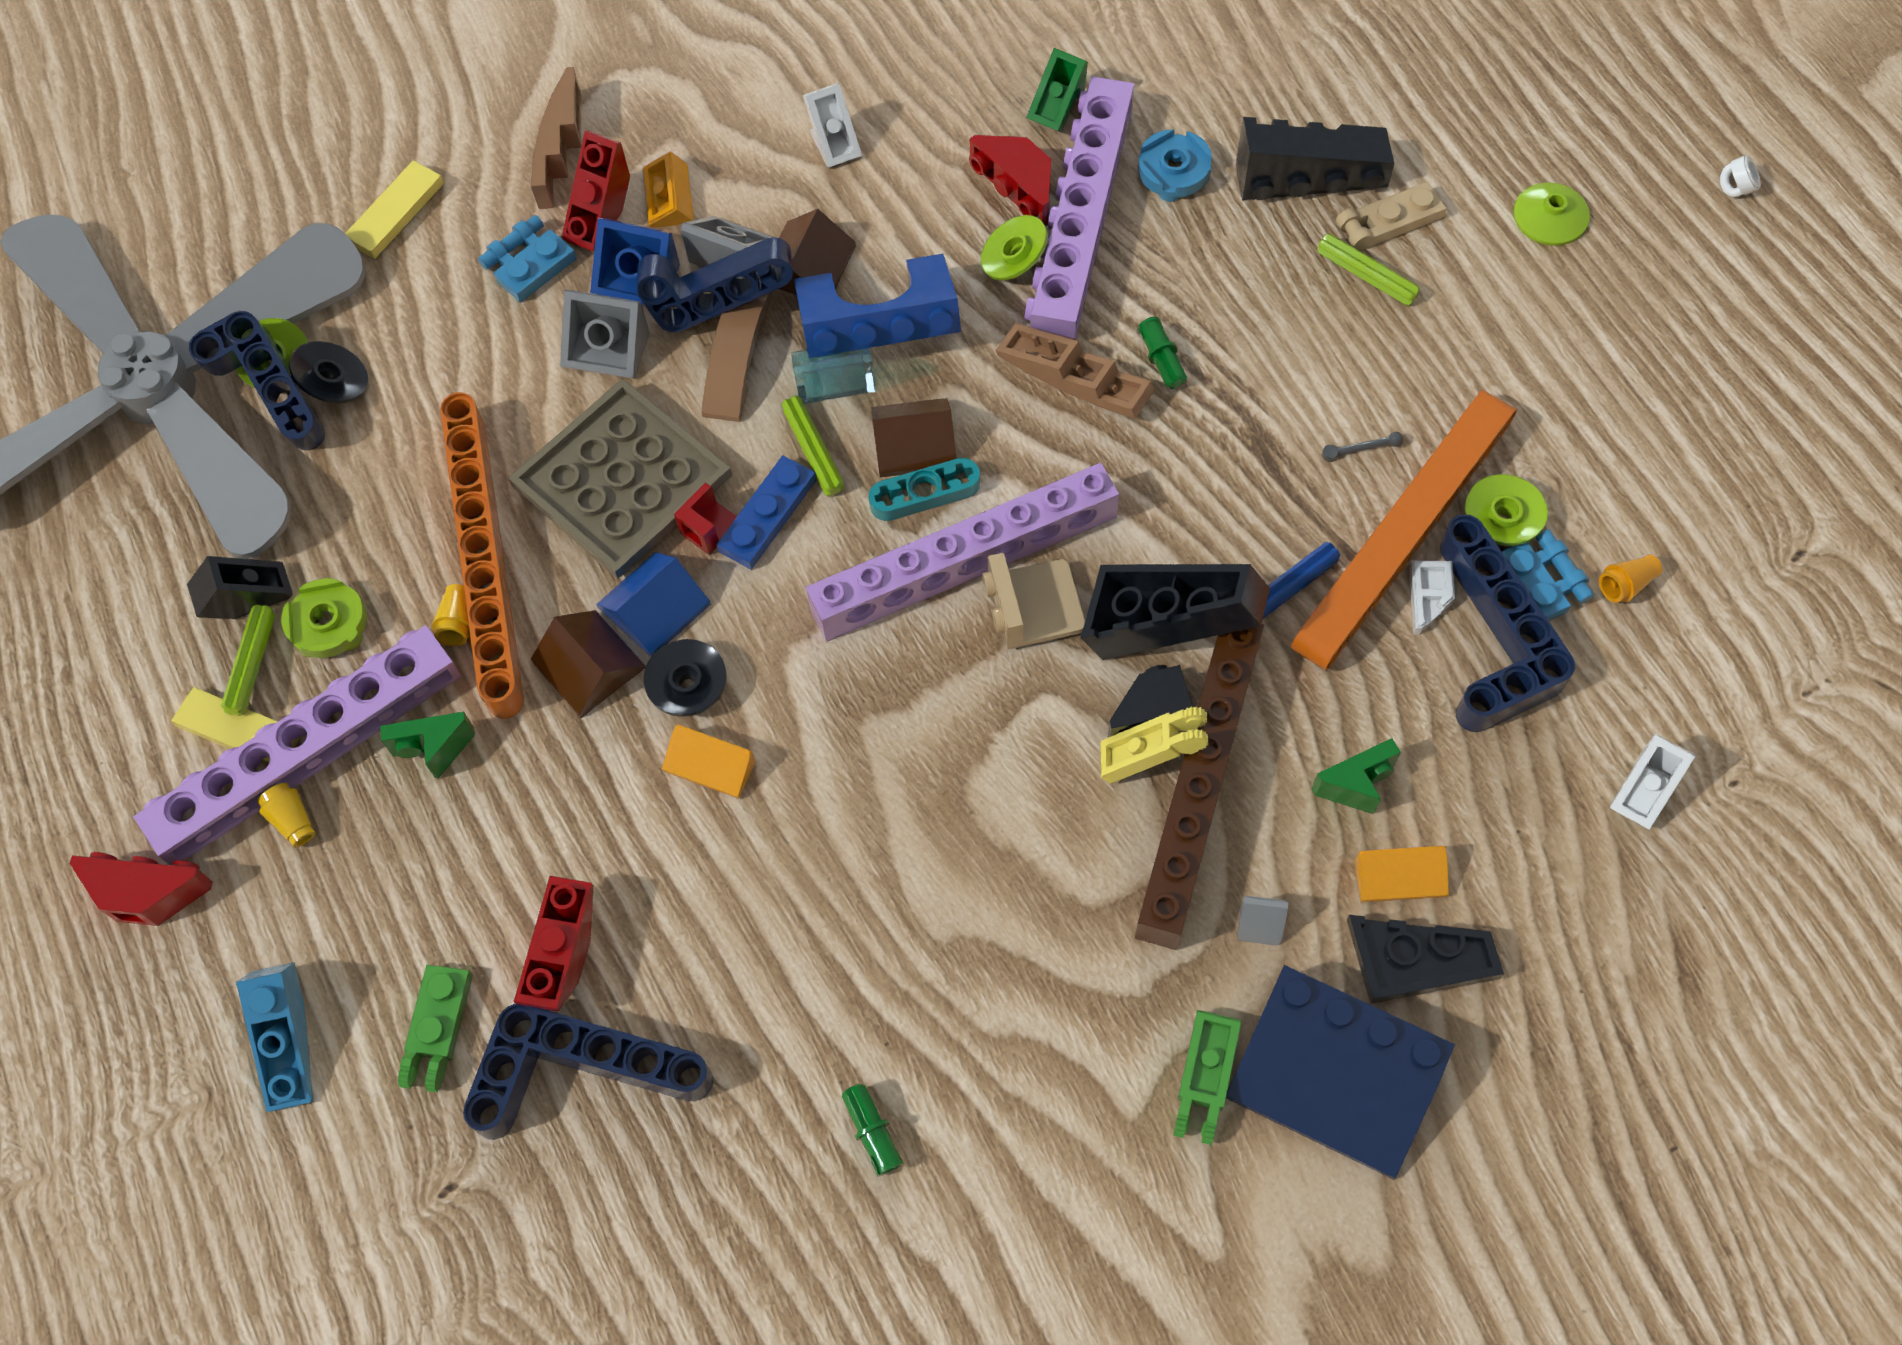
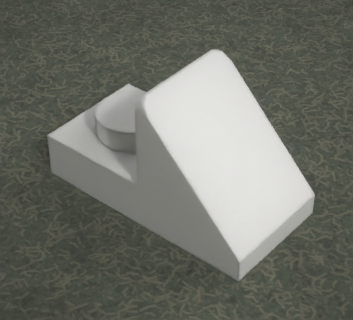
(832, 125)
(1652, 781)

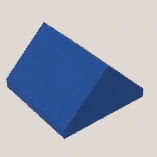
(618, 252)
(655, 602)

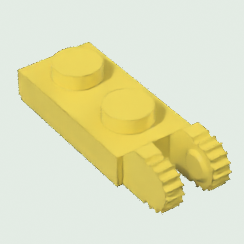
(1152, 743)

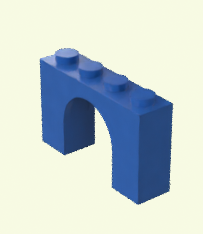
(839, 326)

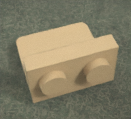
(1033, 601)

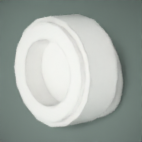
(1745, 175)

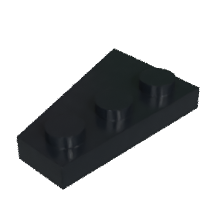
(1417, 960)

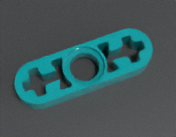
(933, 474)

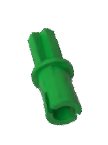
(1162, 352)
(871, 1130)

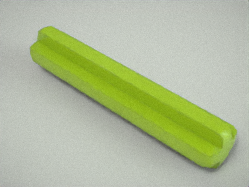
(1368, 269)
(813, 446)
(248, 660)

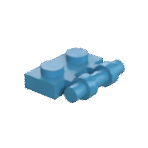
(532, 266)
(1537, 580)

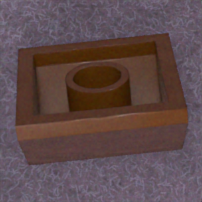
(816, 247)
(913, 436)
(585, 660)

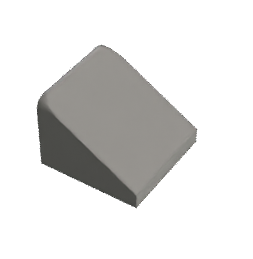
(1262, 920)

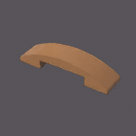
(731, 359)

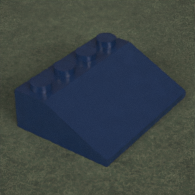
(1340, 1072)

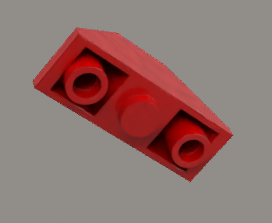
(1016, 170)
(597, 189)
(140, 888)
(557, 945)

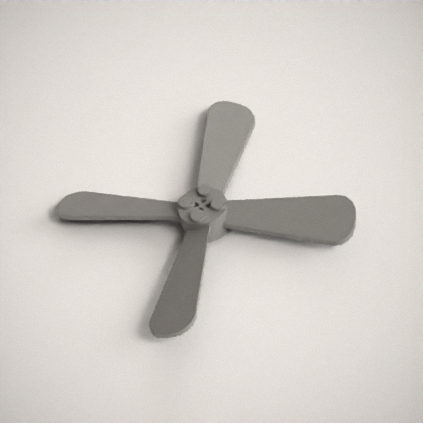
(153, 373)

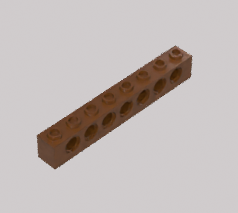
(1197, 791)

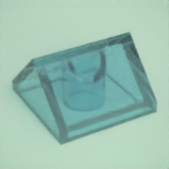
(833, 375)

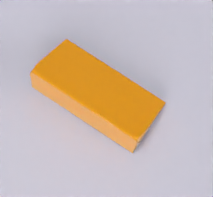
(667, 191)
(708, 761)
(1402, 873)

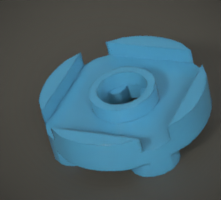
(1174, 181)

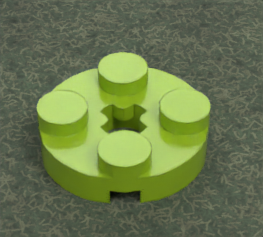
(333, 638)

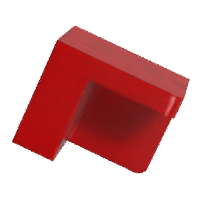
(703, 519)

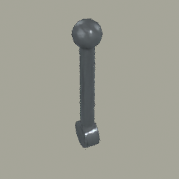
(1331, 452)

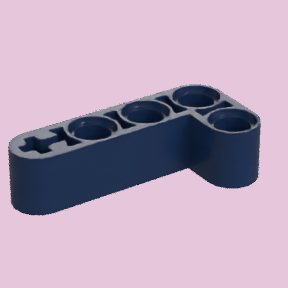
(763, 264)
(269, 383)

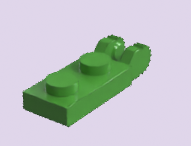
(435, 1025)
(1207, 1071)

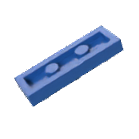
(766, 512)

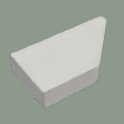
(1430, 591)

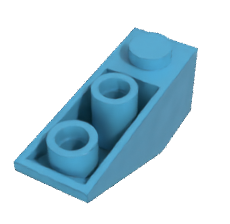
(277, 1034)

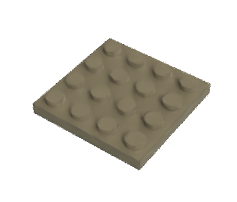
(618, 477)

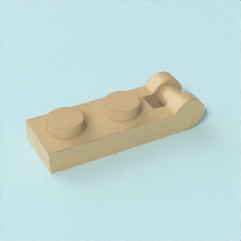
(1391, 216)

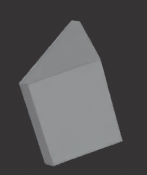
(716, 238)
(602, 334)

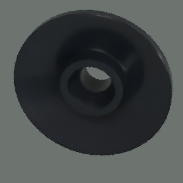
(328, 372)
(679, 662)

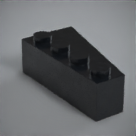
(1310, 159)
(1170, 604)

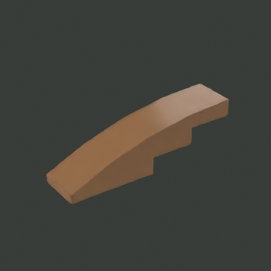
(557, 133)
(1075, 372)

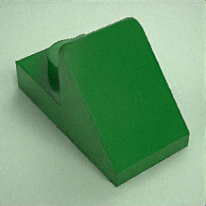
(1058, 89)
(438, 736)
(1350, 779)

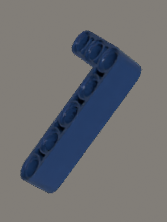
(1507, 626)
(578, 1055)

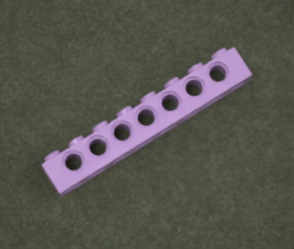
(1081, 208)
(962, 551)
(324, 744)

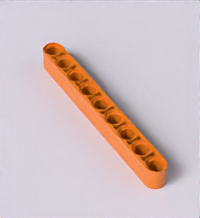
(1403, 530)
(485, 566)

